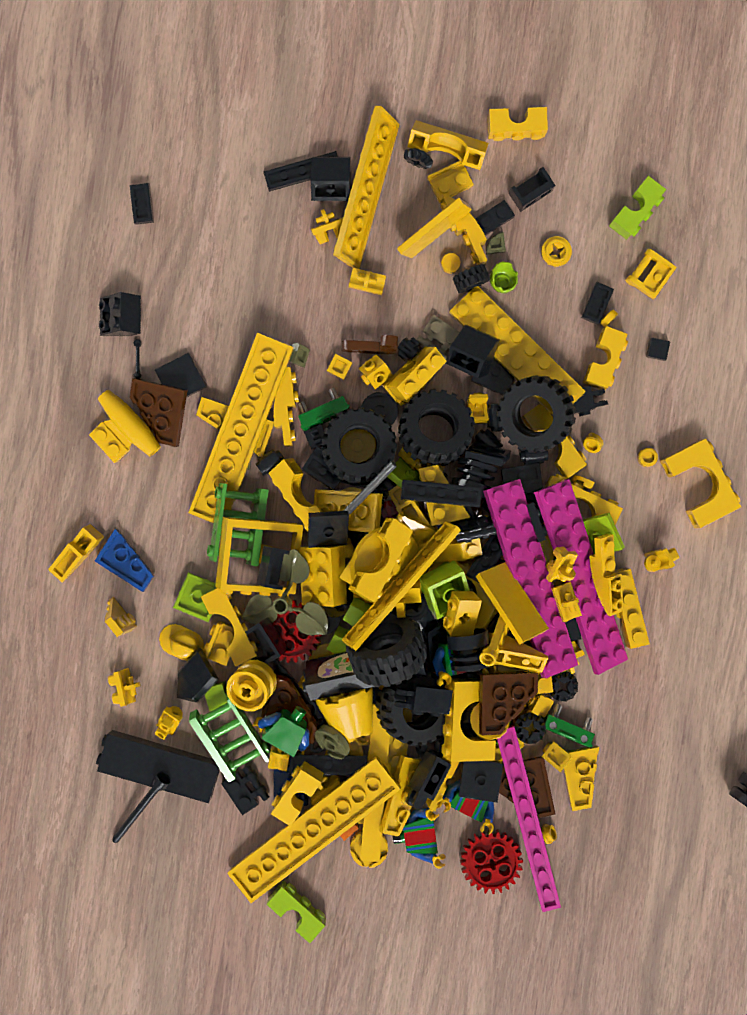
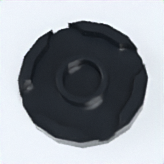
(383, 405)

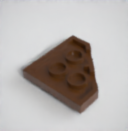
(160, 408)
(288, 697)
(503, 698)
(538, 783)

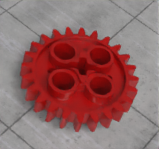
(299, 650)
(496, 878)

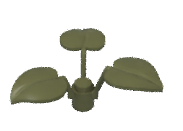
(310, 620)

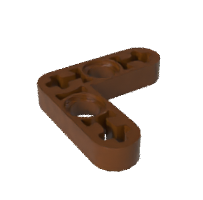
(387, 345)

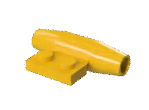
(122, 429)

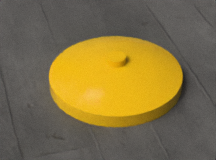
(369, 554)

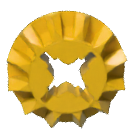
(558, 243)

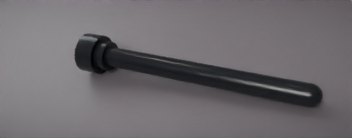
(159, 783)

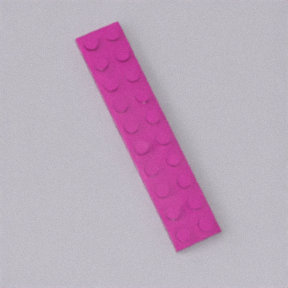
(567, 529)
(528, 567)

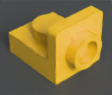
(556, 756)

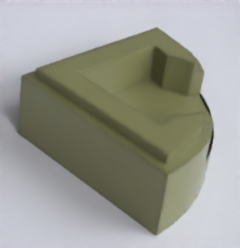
(496, 244)

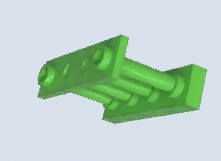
(254, 536)
(219, 752)

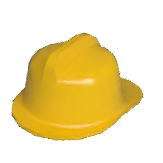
(180, 641)

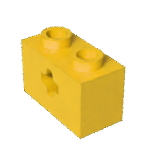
(462, 613)

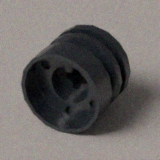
(474, 474)
(468, 650)

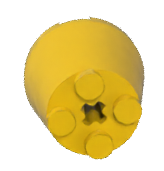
(349, 713)

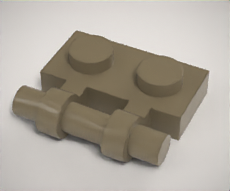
(440, 332)

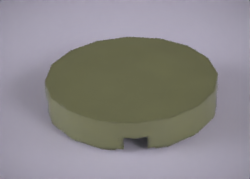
(333, 741)

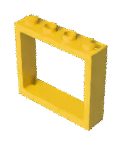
(225, 546)

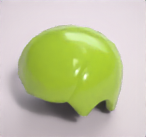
(503, 277)

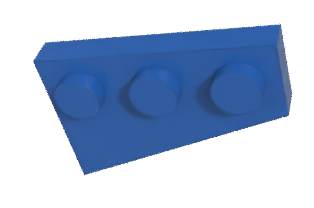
(124, 562)

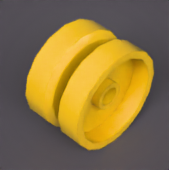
(251, 685)

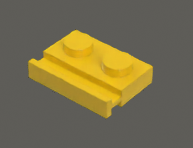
(450, 181)

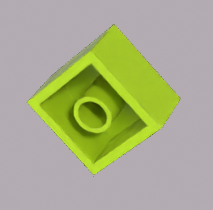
(439, 584)

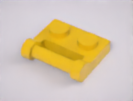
(656, 277)

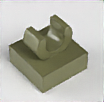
(299, 355)

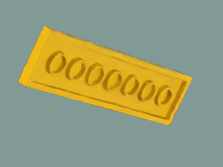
(366, 188)
(516, 349)

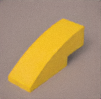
(76, 552)

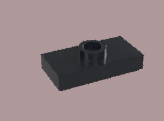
(141, 203)
(597, 303)

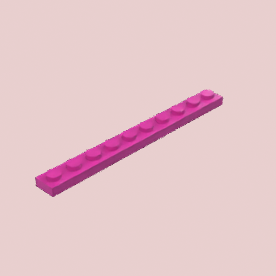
(528, 820)

